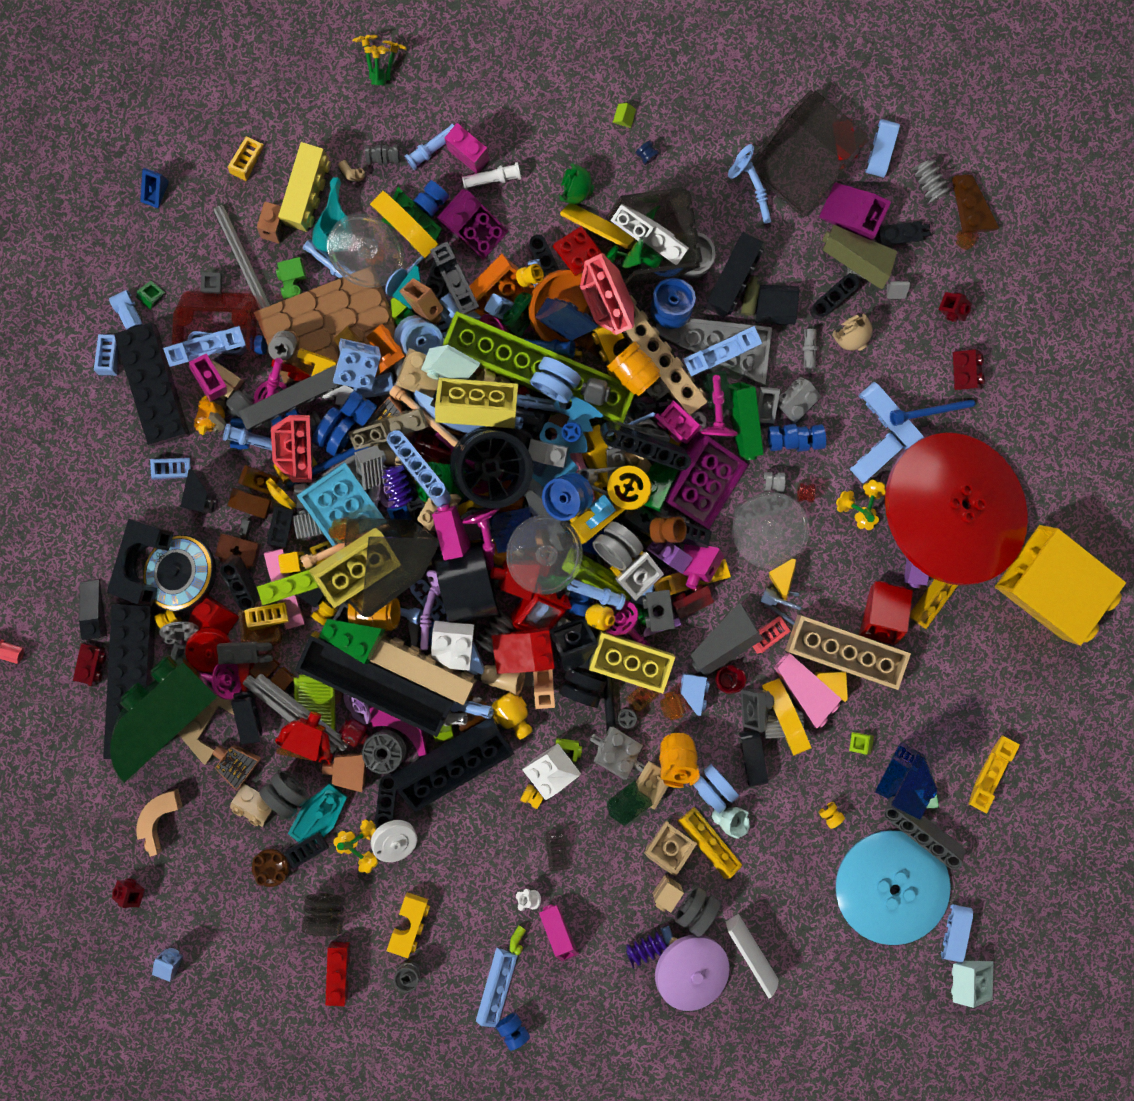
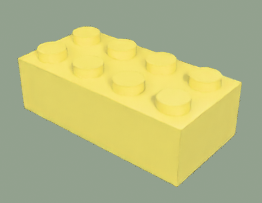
(304, 187)
(476, 403)
(344, 572)
(631, 662)

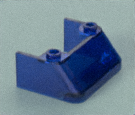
(908, 780)

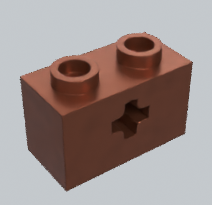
(249, 549)

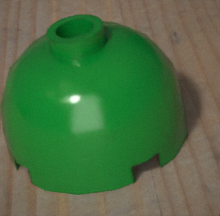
(576, 184)

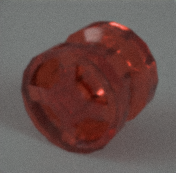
(806, 492)

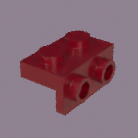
(968, 369)
(693, 601)

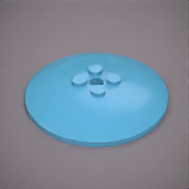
(866, 881)

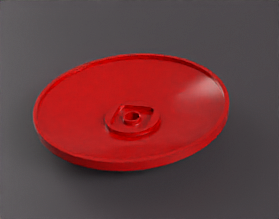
(928, 512)

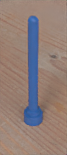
(898, 417)
(328, 463)

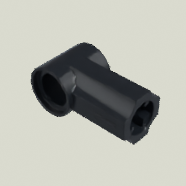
(533, 419)

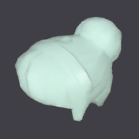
(731, 827)

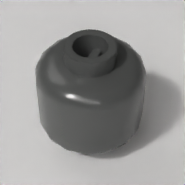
(595, 391)
(238, 401)

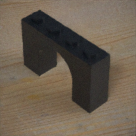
(124, 578)

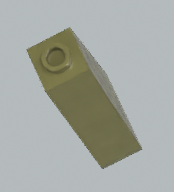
(860, 254)

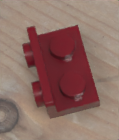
(89, 664)

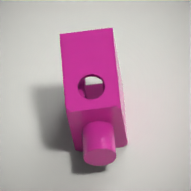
(703, 565)

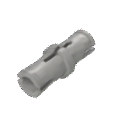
(810, 348)

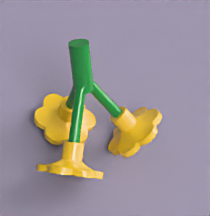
(867, 516)
(347, 842)

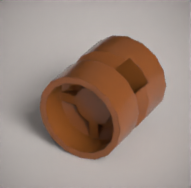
(668, 530)

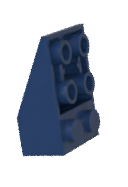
(565, 318)

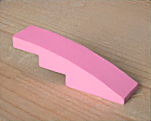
(292, 603)

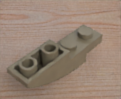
(377, 431)

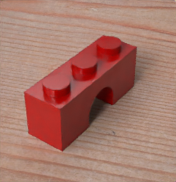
(336, 975)

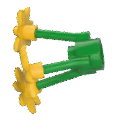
(377, 74)

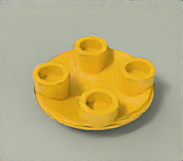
(279, 495)

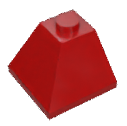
(213, 615)

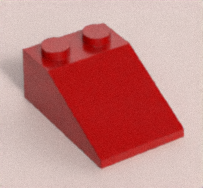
(523, 651)

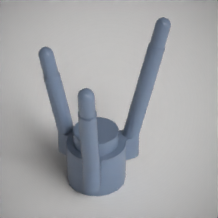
(771, 597)

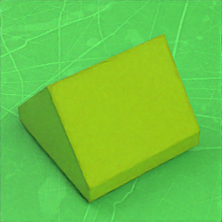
(624, 115)
(397, 308)
(445, 734)

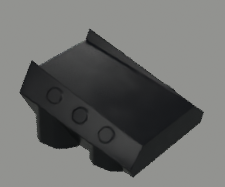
(777, 304)

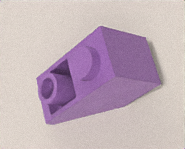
(670, 555)

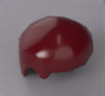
(725, 684)

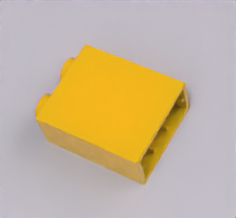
(1061, 585)

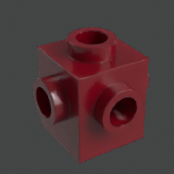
(955, 306)
(128, 893)

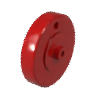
(202, 648)

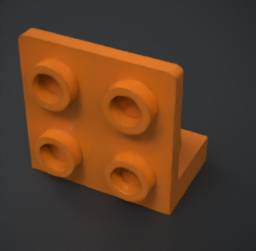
(389, 350)

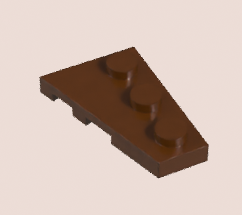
(972, 206)

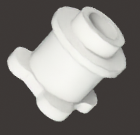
(528, 899)

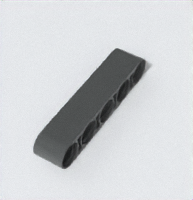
(927, 836)

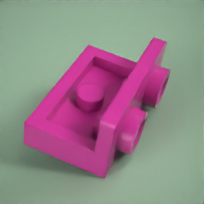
(678, 422)

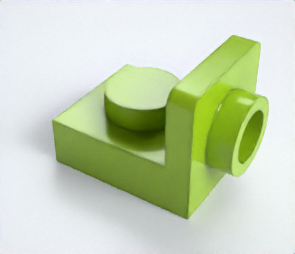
(568, 745)

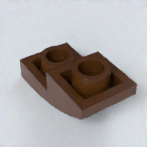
(249, 503)

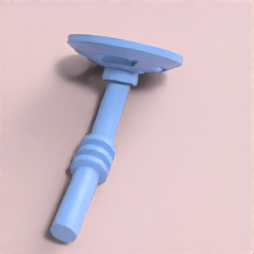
(744, 163)

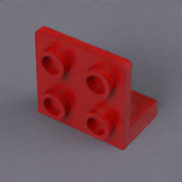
(576, 249)

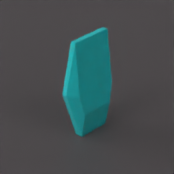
(318, 814)

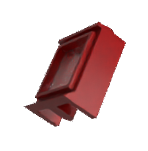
(540, 612)

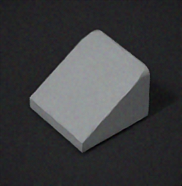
(897, 289)

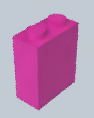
(467, 148)

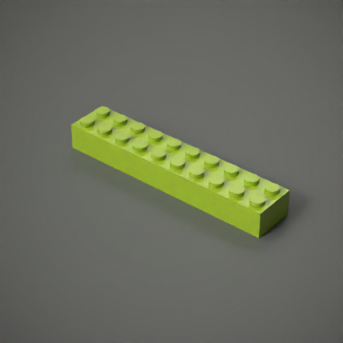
(520, 359)

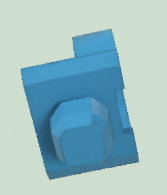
(602, 509)

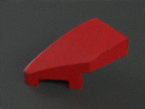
(293, 371)

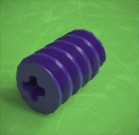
(397, 486)
(645, 949)

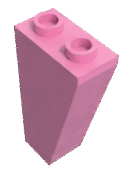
(807, 690)

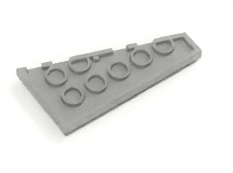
(702, 334)

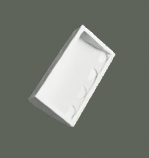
(752, 955)

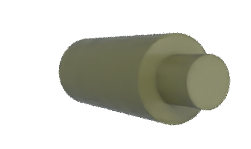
(750, 297)

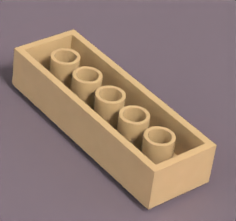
(847, 652)
(423, 669)

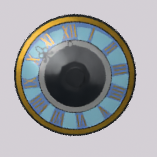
(181, 574)

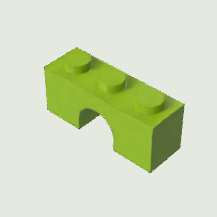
(286, 587)

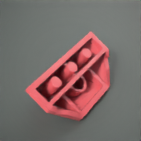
(607, 295)
(293, 447)

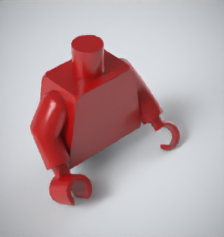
(306, 738)

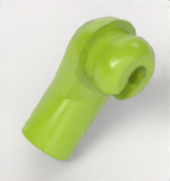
(515, 939)

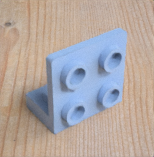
(357, 364)

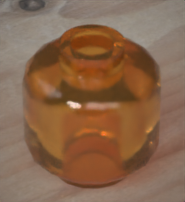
(338, 530)
(673, 705)

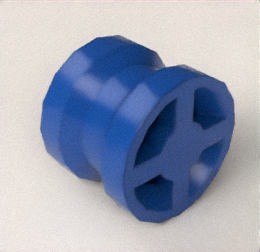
(569, 430)

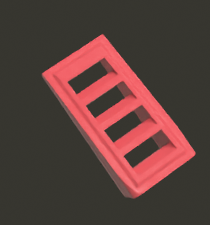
(758, 647)

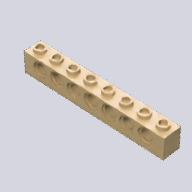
(697, 395)

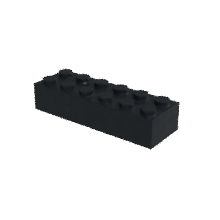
(152, 384)
(452, 764)

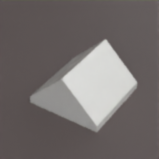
(639, 575)

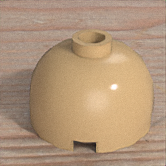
(857, 333)

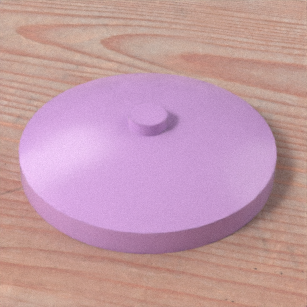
(692, 972)

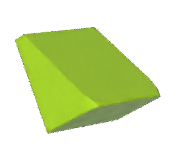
(861, 743)

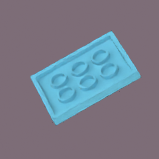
(337, 497)

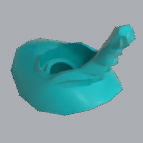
(328, 217)

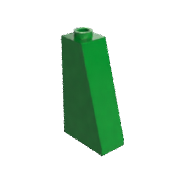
(746, 420)

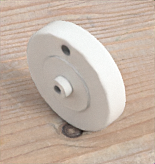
(393, 841)

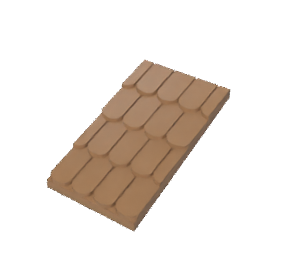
(322, 314)

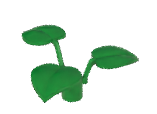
(637, 256)

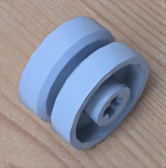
(417, 334)
(555, 380)
(715, 788)

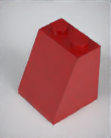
(886, 613)

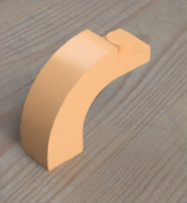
(544, 689)
(149, 818)

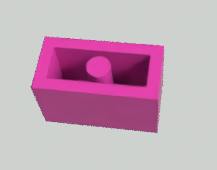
(208, 377)

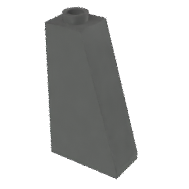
(726, 641)

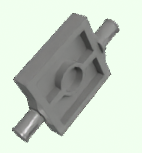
(617, 753)

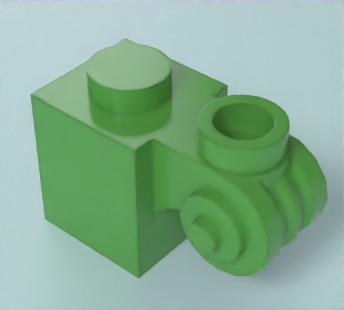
(290, 273)

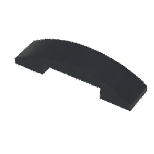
(454, 278)

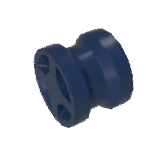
(647, 152)

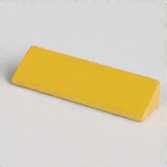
(598, 225)
(929, 601)
(708, 844)

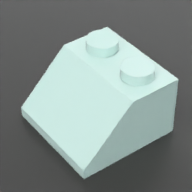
(448, 363)
(972, 982)

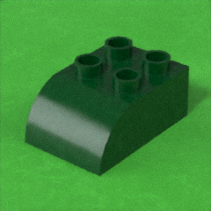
(157, 713)

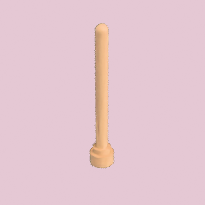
(400, 394)
(310, 560)

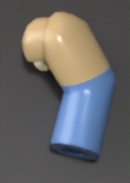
(667, 935)

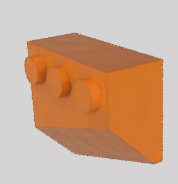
(500, 280)

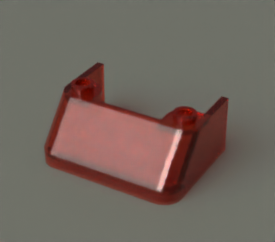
(239, 304)

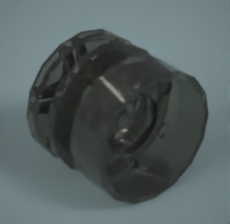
(323, 914)

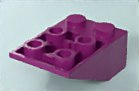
(855, 210)
(472, 223)

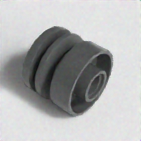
(377, 759)

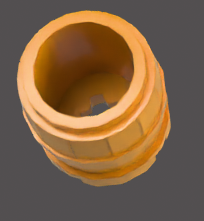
(634, 369)
(385, 618)
(678, 760)

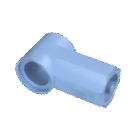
(125, 308)

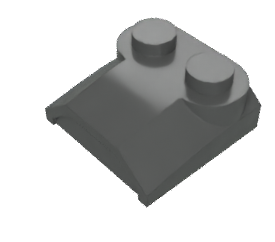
(755, 708)

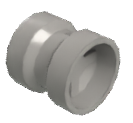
(774, 481)

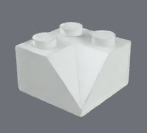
(452, 644)
(551, 771)

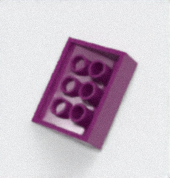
(707, 482)

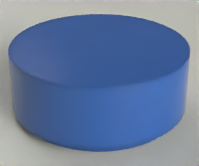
(260, 345)

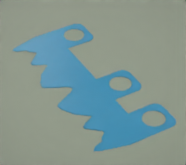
(580, 413)

